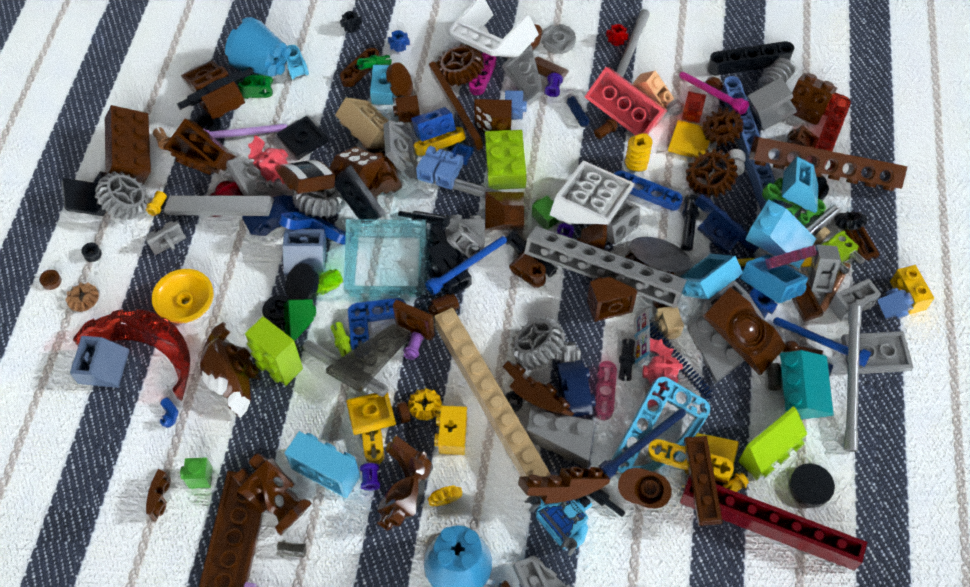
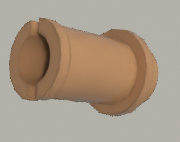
(161, 137)

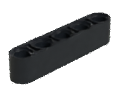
(748, 58)

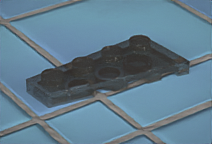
(365, 361)

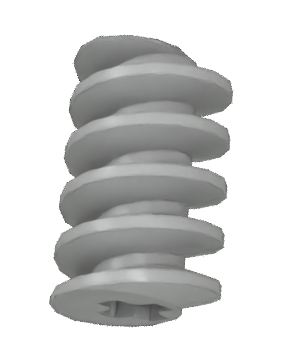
(780, 68)

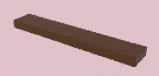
(456, 106)

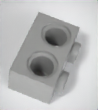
(624, 222)
(824, 268)
(861, 294)

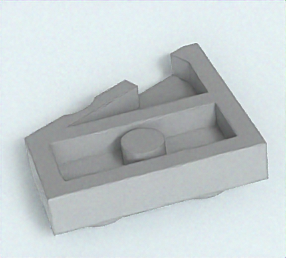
(533, 573)

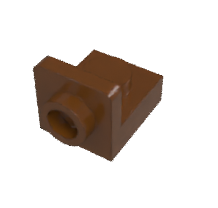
(802, 136)

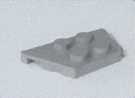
(399, 148)

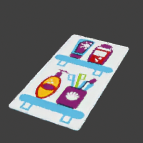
(642, 338)

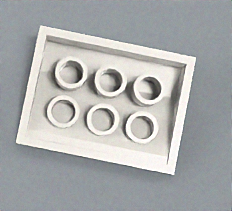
(590, 196)

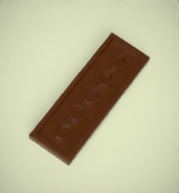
(232, 538)

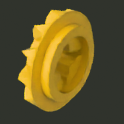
(430, 410)
(445, 496)

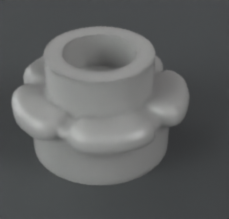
(675, 107)

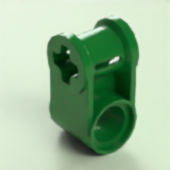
(255, 87)

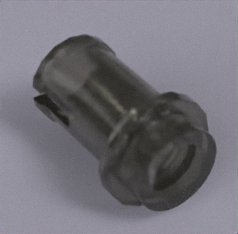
(774, 376)
(290, 549)

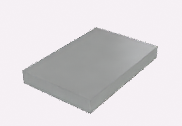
(887, 350)

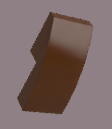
(155, 501)

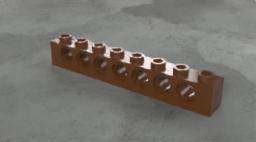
(893, 177)

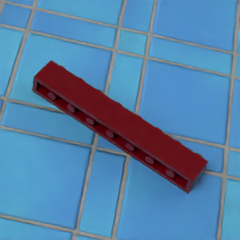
(785, 527)

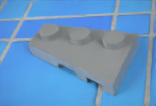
(250, 179)
(716, 351)

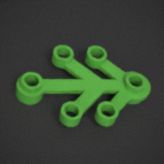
(772, 192)

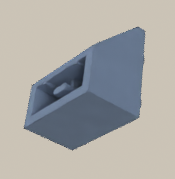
(304, 247)
(99, 362)

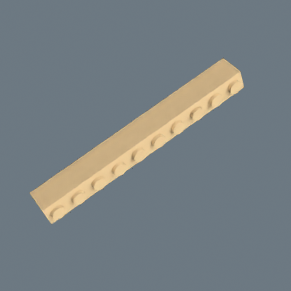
(489, 395)

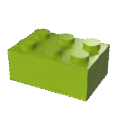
(505, 159)
(274, 351)

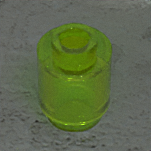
(329, 281)

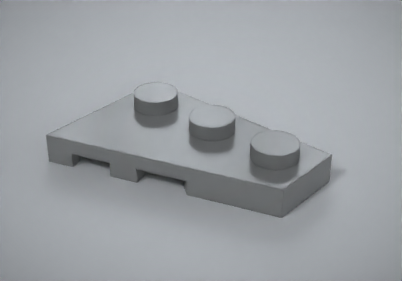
(524, 75)

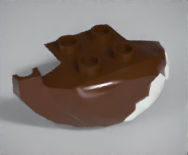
(227, 369)

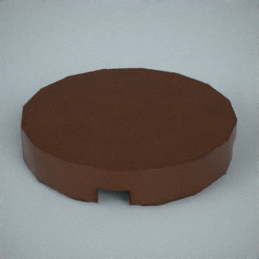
(400, 80)

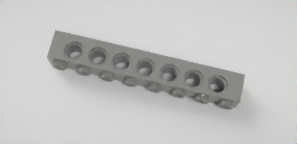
(602, 264)

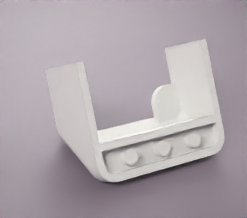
(471, 31)

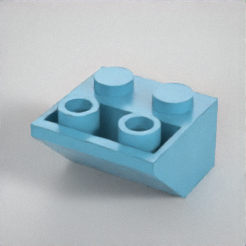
(801, 184)

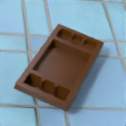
(745, 330)

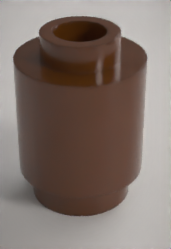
(442, 304)

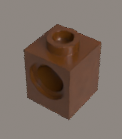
(406, 108)

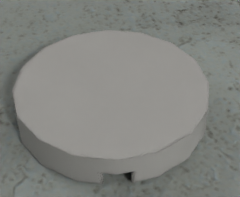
(558, 39)

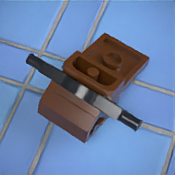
(214, 89)

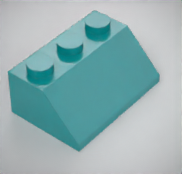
(806, 384)

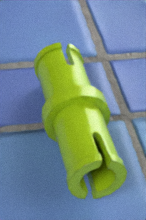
(341, 341)

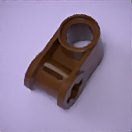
(529, 270)

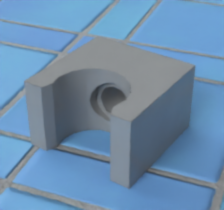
(772, 103)

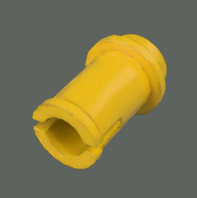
(156, 203)
(738, 482)

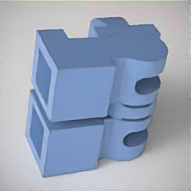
(439, 167)

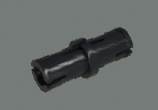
(626, 360)

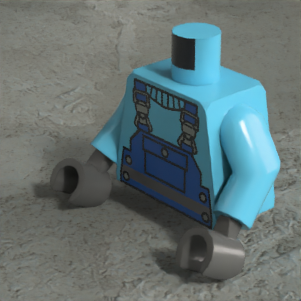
(563, 520)

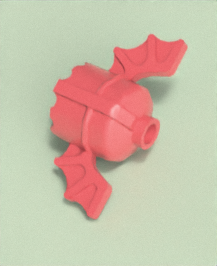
(267, 160)
(661, 366)

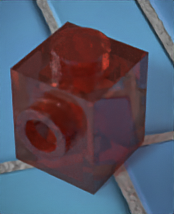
(693, 107)

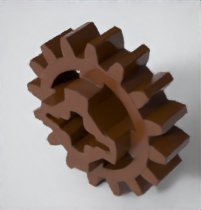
(722, 126)

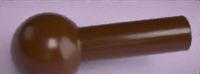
(793, 346)

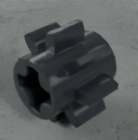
(350, 21)

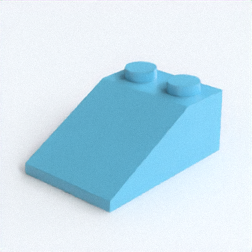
(779, 232)

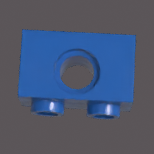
(433, 124)

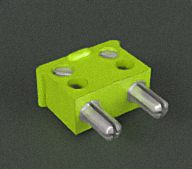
(847, 249)

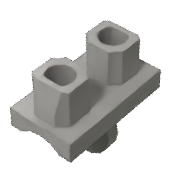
(165, 238)

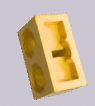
(911, 281)

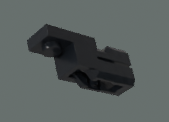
(443, 259)

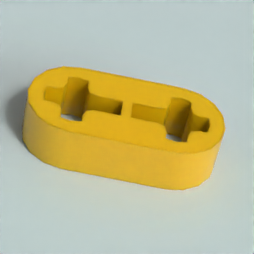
(378, 444)

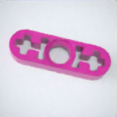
(483, 79)

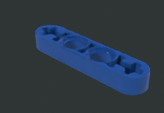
(649, 187)

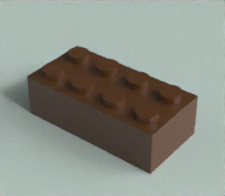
(127, 143)

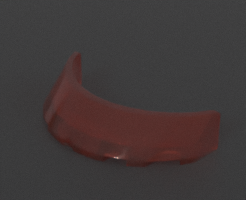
(148, 329)

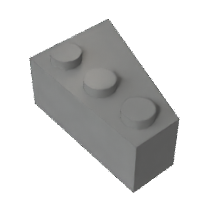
(563, 435)

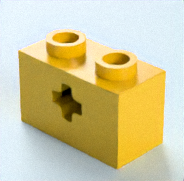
(454, 441)

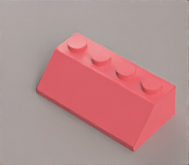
(625, 102)

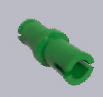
(373, 60)

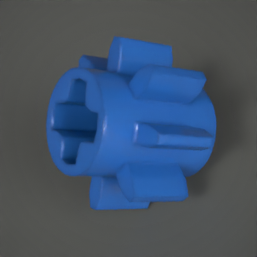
(398, 41)

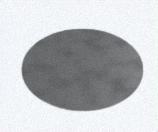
(660, 254)

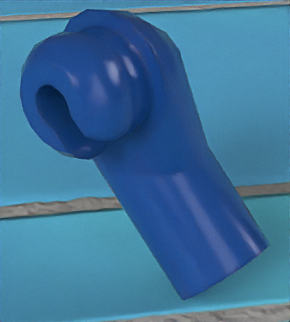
(171, 413)

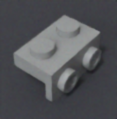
(475, 224)

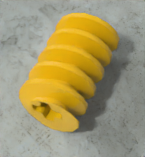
(638, 152)

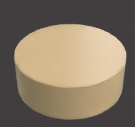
(821, 235)

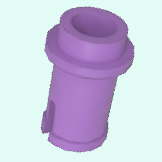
(413, 346)

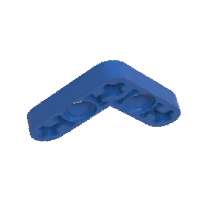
(300, 220)
(363, 319)

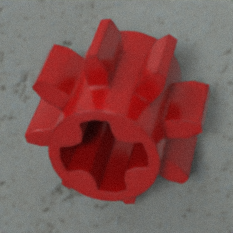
(617, 34)

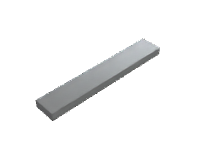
(219, 205)

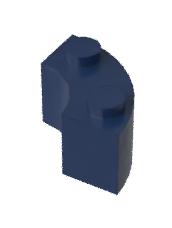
(265, 224)
(575, 387)

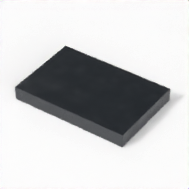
(357, 195)

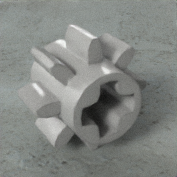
(569, 353)

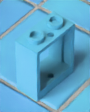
(711, 276)

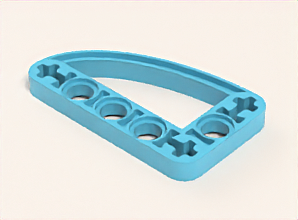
(651, 417)

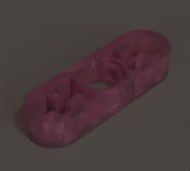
(790, 257)
(611, 383)

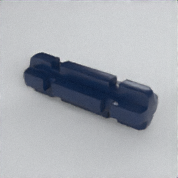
(577, 111)

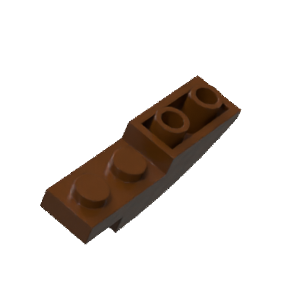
(536, 392)
(570, 485)

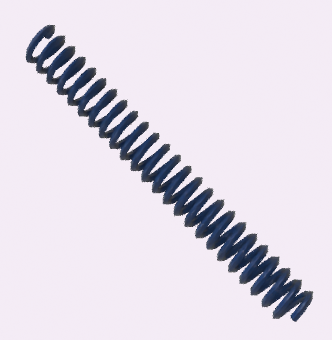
(682, 360)

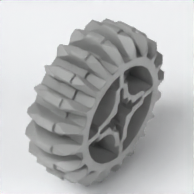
(123, 194)
(319, 203)
(538, 342)

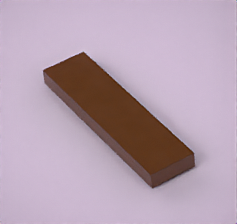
(702, 481)

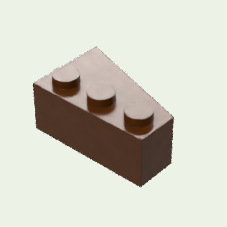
(197, 144)

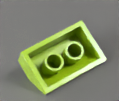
(774, 445)

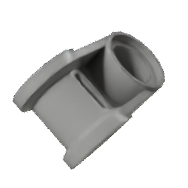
(463, 239)

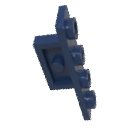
(721, 228)

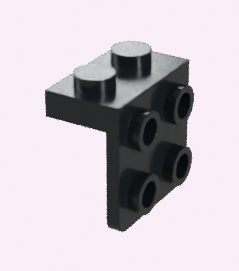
(80, 196)

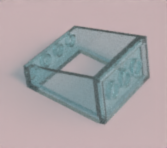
(384, 229)

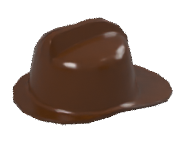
(644, 488)

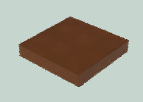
(413, 319)

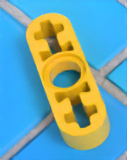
(440, 141)

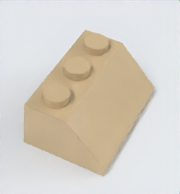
(363, 121)

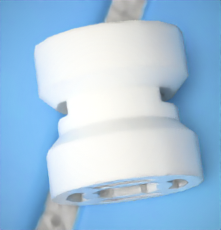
(739, 157)

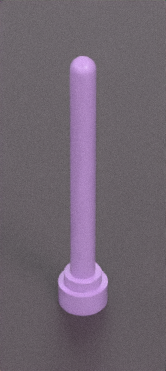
(247, 131)

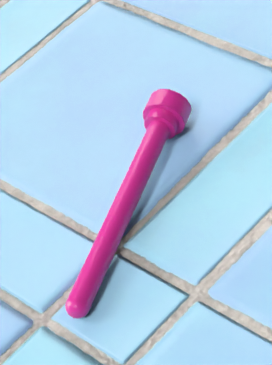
(739, 105)

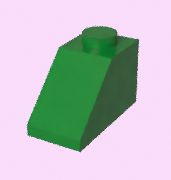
(298, 316)

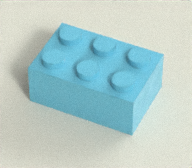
(323, 463)

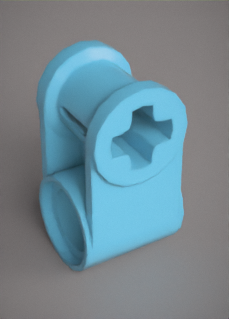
(295, 63)

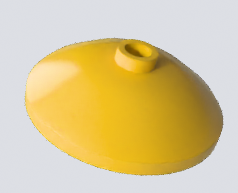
(178, 288)

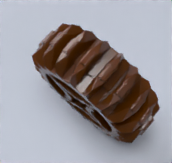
(461, 64)
(726, 177)

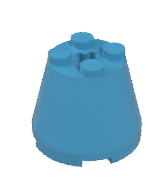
(257, 48)
(448, 569)

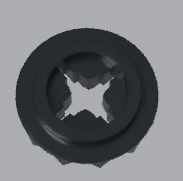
(214, 124)
(850, 220)
(269, 309)

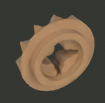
(89, 299)

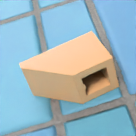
(654, 87)

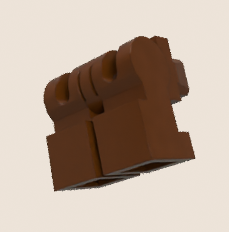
(385, 179)

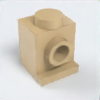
(669, 322)

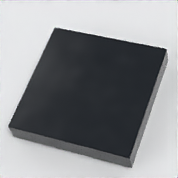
(302, 137)

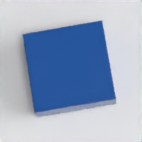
(464, 150)

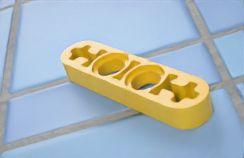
(665, 445)

